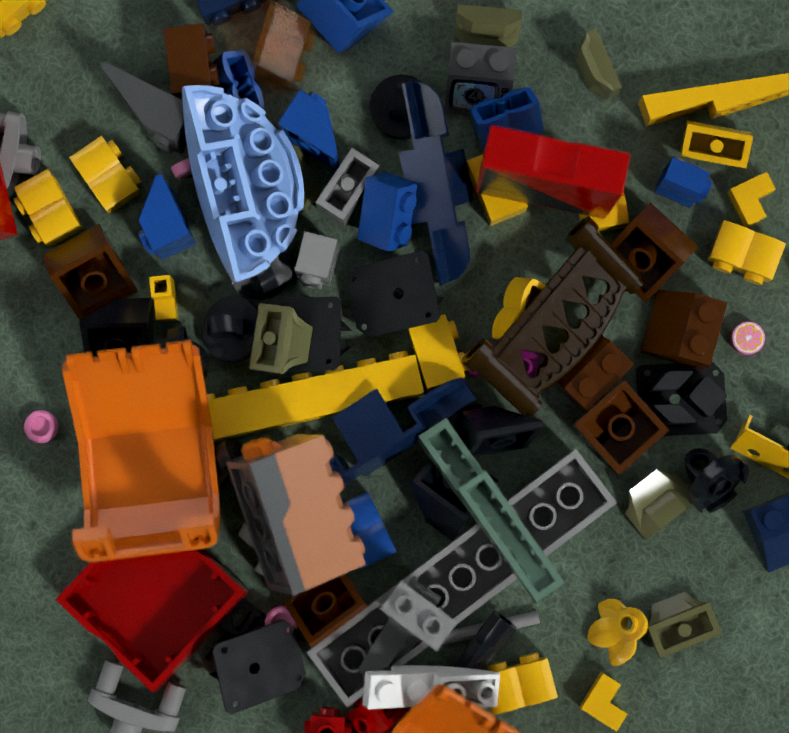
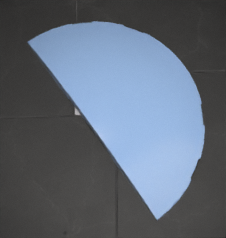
(242, 177)

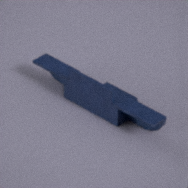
(440, 179)
(378, 437)

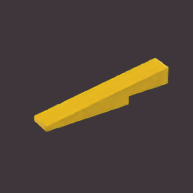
(718, 98)

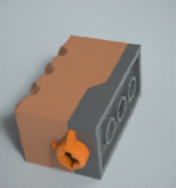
(295, 512)

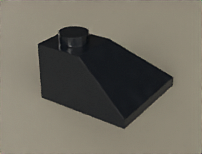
(118, 325)
(495, 430)
(439, 502)

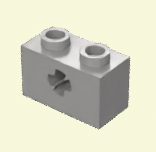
(346, 187)
(316, 260)
(418, 615)

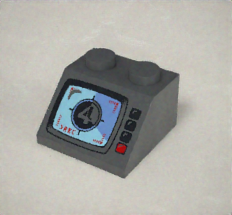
(478, 75)

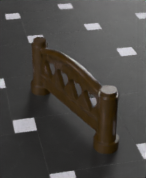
(503, 362)

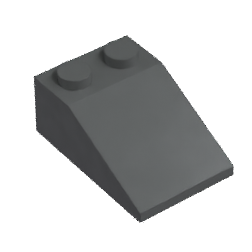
(155, 109)

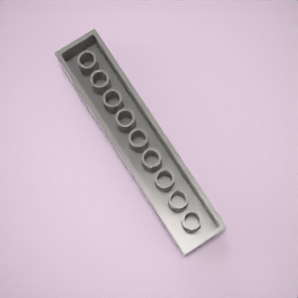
(470, 569)

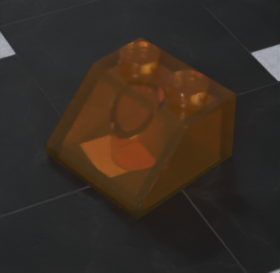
(283, 47)

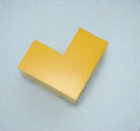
(746, 198)
(164, 296)
(599, 704)

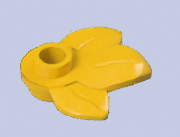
(612, 630)

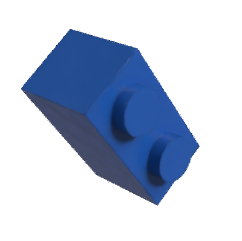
(387, 211)

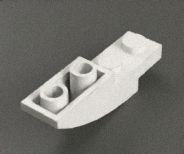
(409, 683)

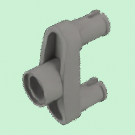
(15, 154)
(126, 716)

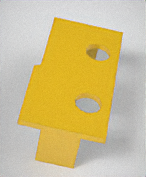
(770, 453)

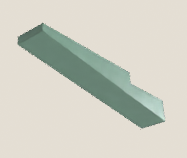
(490, 510)

